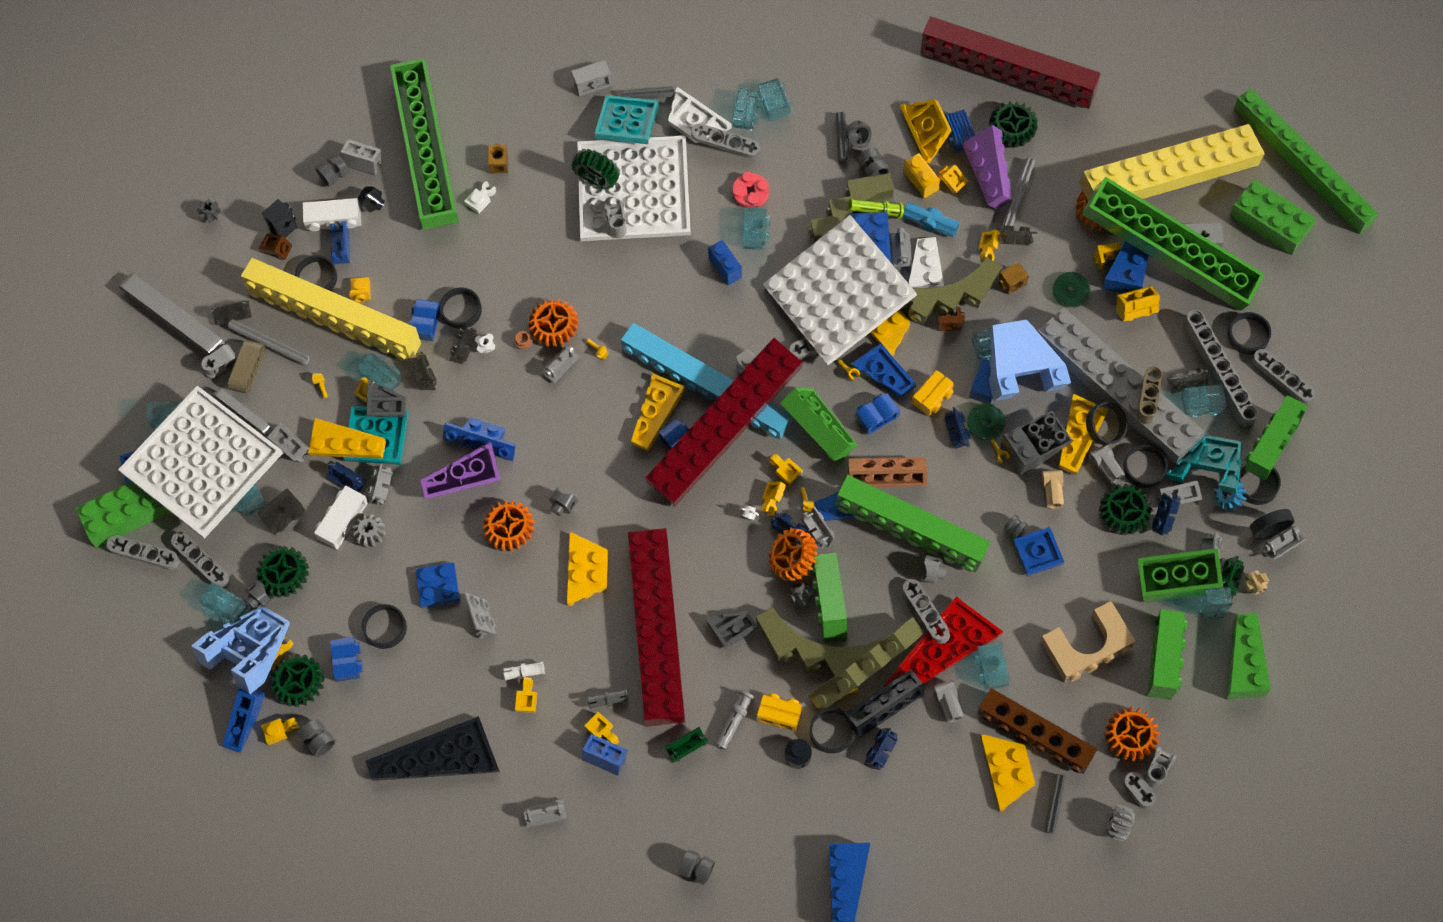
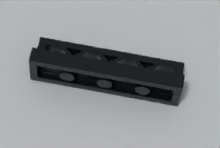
(885, 703)

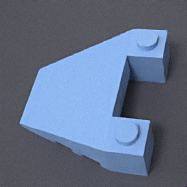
(1020, 352)
(248, 644)

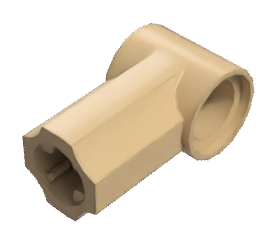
(1053, 483)

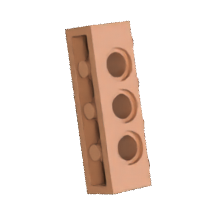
(889, 471)

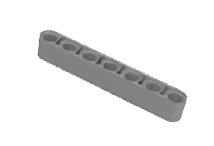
(171, 314)
(1220, 360)

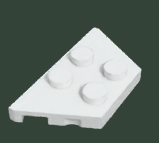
(688, 111)

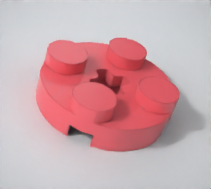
(754, 181)

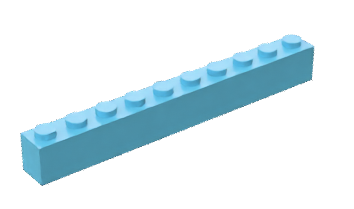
(695, 375)

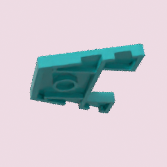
(1212, 455)

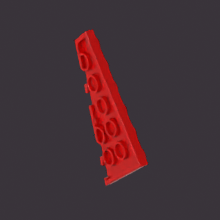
(967, 632)

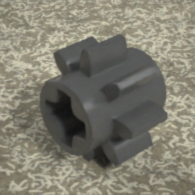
(209, 210)
(800, 593)

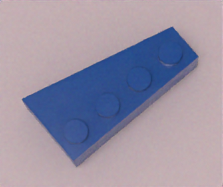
(1127, 270)
(847, 872)

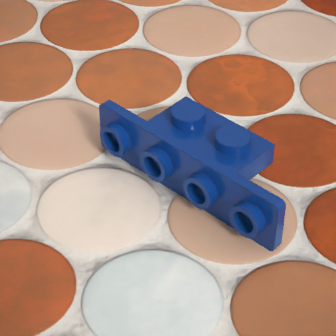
(478, 433)

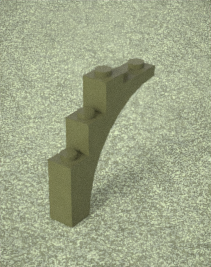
(866, 189)
(946, 298)
(812, 655)
(867, 664)

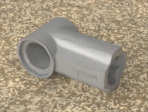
(1104, 460)
(947, 697)

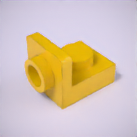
(952, 178)
(1107, 252)
(360, 289)

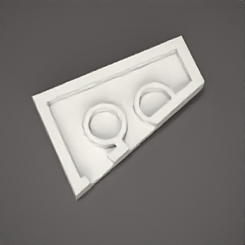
(926, 265)

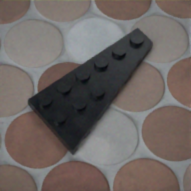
(449, 752)

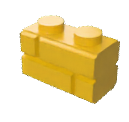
(921, 175)
(1137, 303)
(932, 393)
(779, 712)

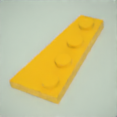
(658, 406)
(340, 441)
(1075, 453)

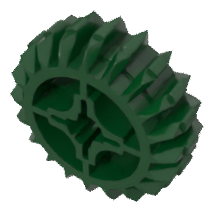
(1020, 117)
(595, 169)
(1142, 514)
(282, 556)
(312, 669)

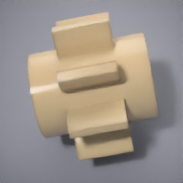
(1256, 582)

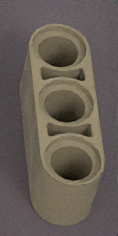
(246, 366)
(1149, 386)

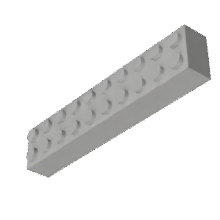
(1119, 383)

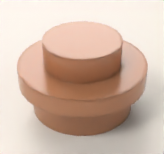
(523, 340)

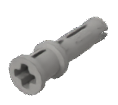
(738, 710)

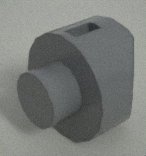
(859, 133)
(562, 502)
(257, 594)

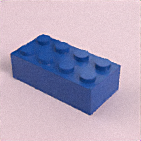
(877, 228)

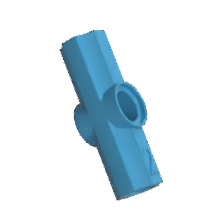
(931, 219)

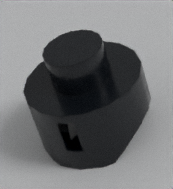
(373, 199)
(798, 753)

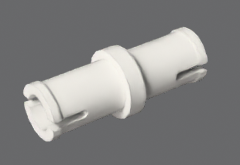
(524, 670)

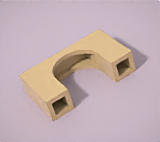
(1071, 663)

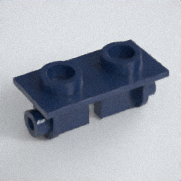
(960, 434)
(345, 477)
(1163, 521)
(784, 522)
(876, 754)

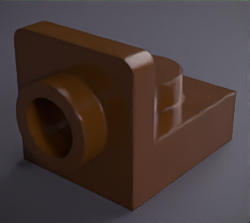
(276, 245)
(951, 323)

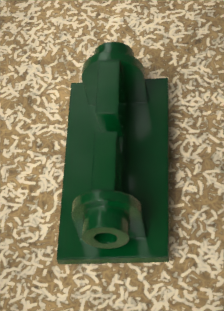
(1232, 569)
(686, 744)

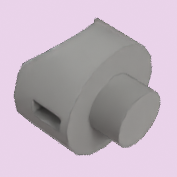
(933, 570)

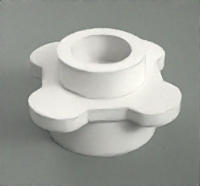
(485, 348)
(748, 512)

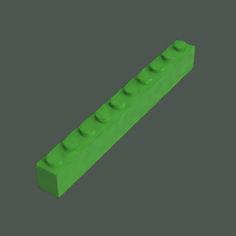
(1305, 161)

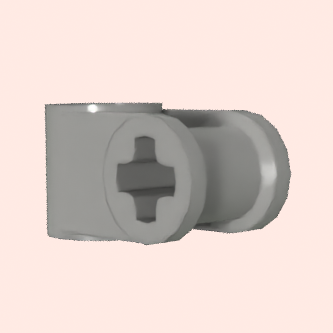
(616, 217)
(220, 361)
(1160, 764)

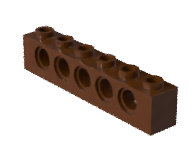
(1031, 720)

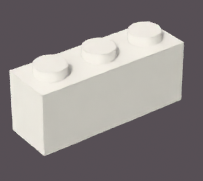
(322, 213)
(340, 517)

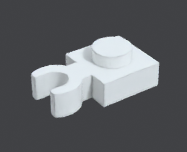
(480, 199)

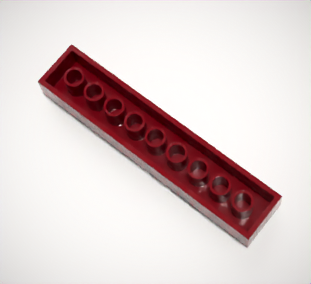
(1009, 62)
(724, 422)
(656, 627)

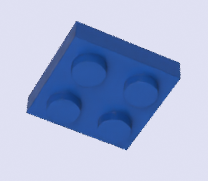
(1038, 551)
(437, 585)

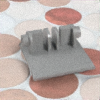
(480, 615)

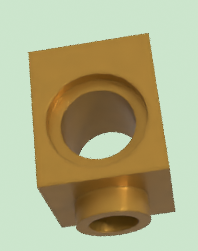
(498, 165)
(1013, 278)

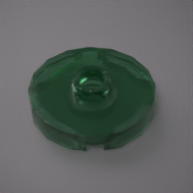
(1068, 297)
(988, 413)

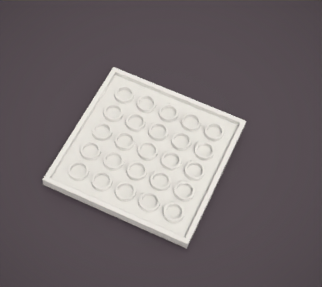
(649, 185)
(839, 289)
(200, 461)

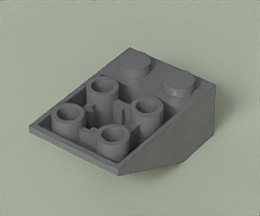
(1035, 442)

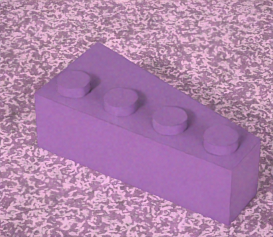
(989, 165)
(466, 472)

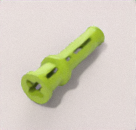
(875, 207)

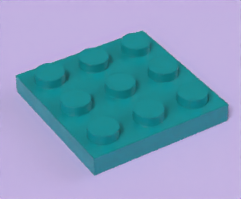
(626, 119)
(390, 428)

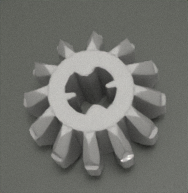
(365, 526)
(1120, 822)

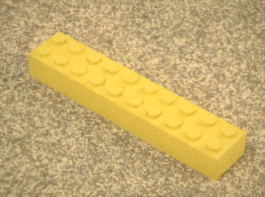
(1180, 164)
(331, 310)

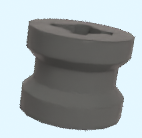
(1015, 526)

